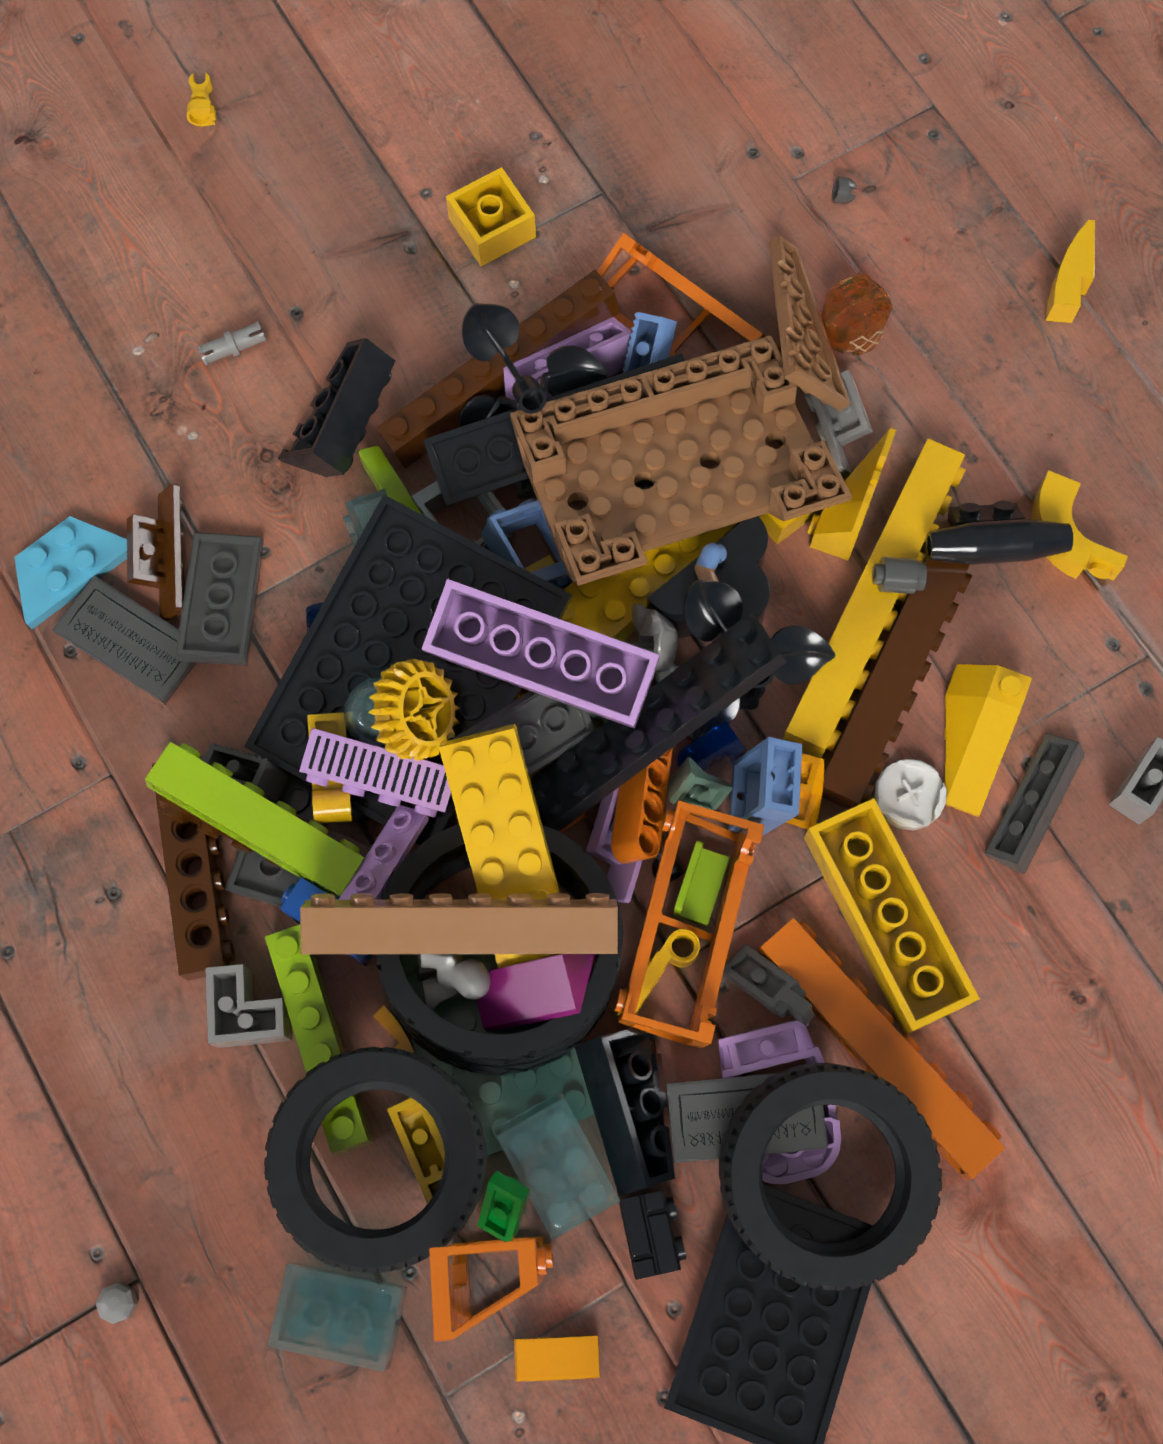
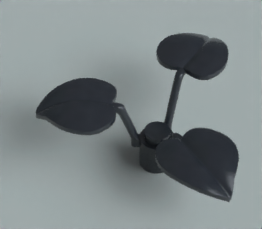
(494, 327)
(715, 606)

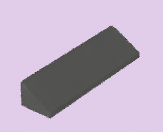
(1035, 802)

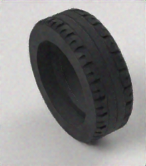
(292, 1138)
(914, 1194)

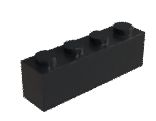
(341, 411)
(629, 1106)

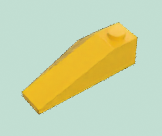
(840, 524)
(980, 719)

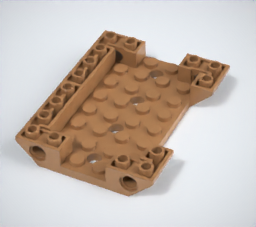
(661, 432)

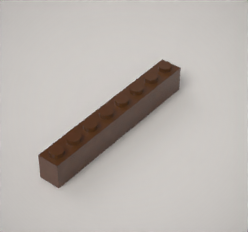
(440, 407)
(892, 684)

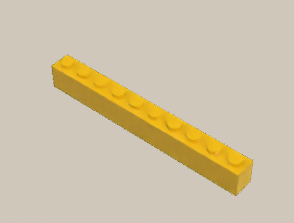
(870, 610)

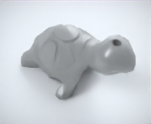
(656, 635)
(447, 974)

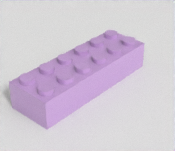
(541, 653)

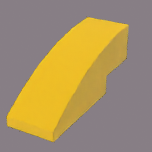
(1073, 276)

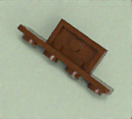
(156, 551)

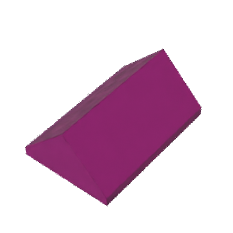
(535, 991)

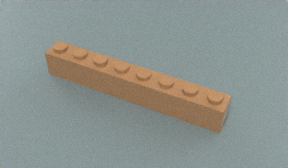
(459, 925)

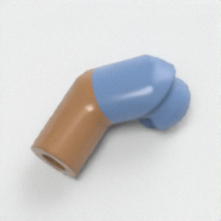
(708, 560)

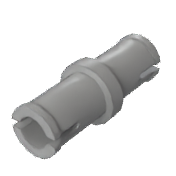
(231, 343)

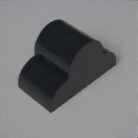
(740, 570)

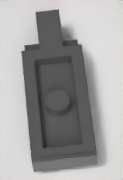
(768, 985)

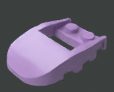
(769, 1048)

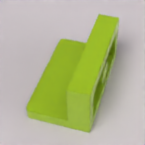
(700, 885)

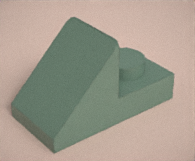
(697, 787)

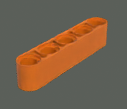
(641, 812)

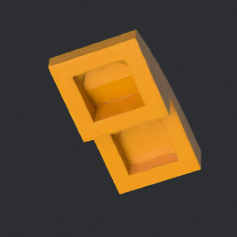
(810, 791)
(391, 1024)
(556, 1358)

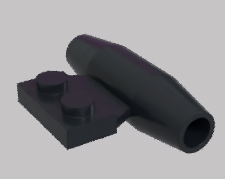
(996, 536)

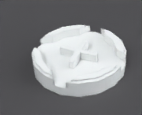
(910, 794)

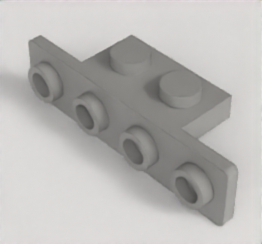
(841, 427)

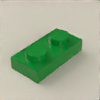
(503, 1207)

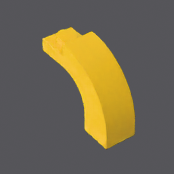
(1054, 504)

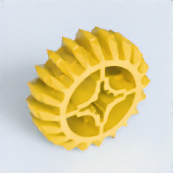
(414, 709)

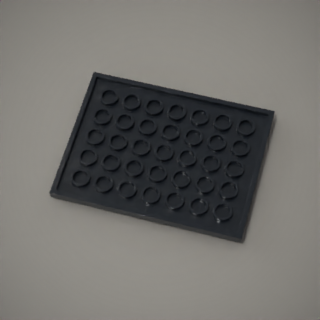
(381, 617)

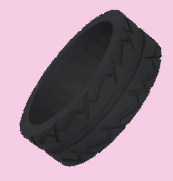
(496, 1053)

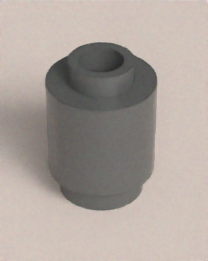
(899, 575)

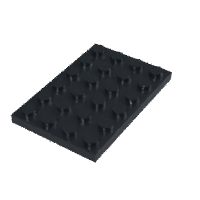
(762, 1348)

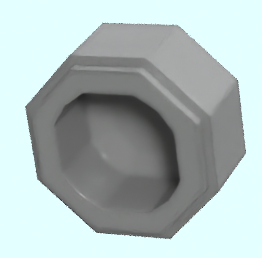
(116, 1303)

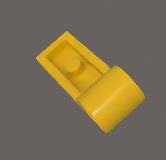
(330, 802)
(662, 959)

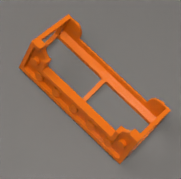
(710, 305)
(700, 1029)
(452, 1281)

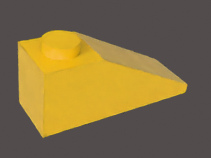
(421, 1143)

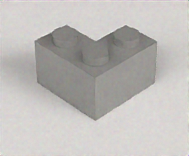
(1143, 786)
(233, 1014)

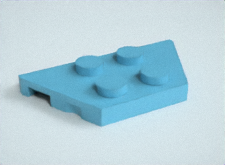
(63, 564)

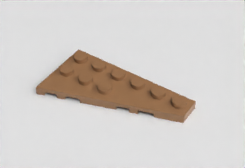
(803, 338)

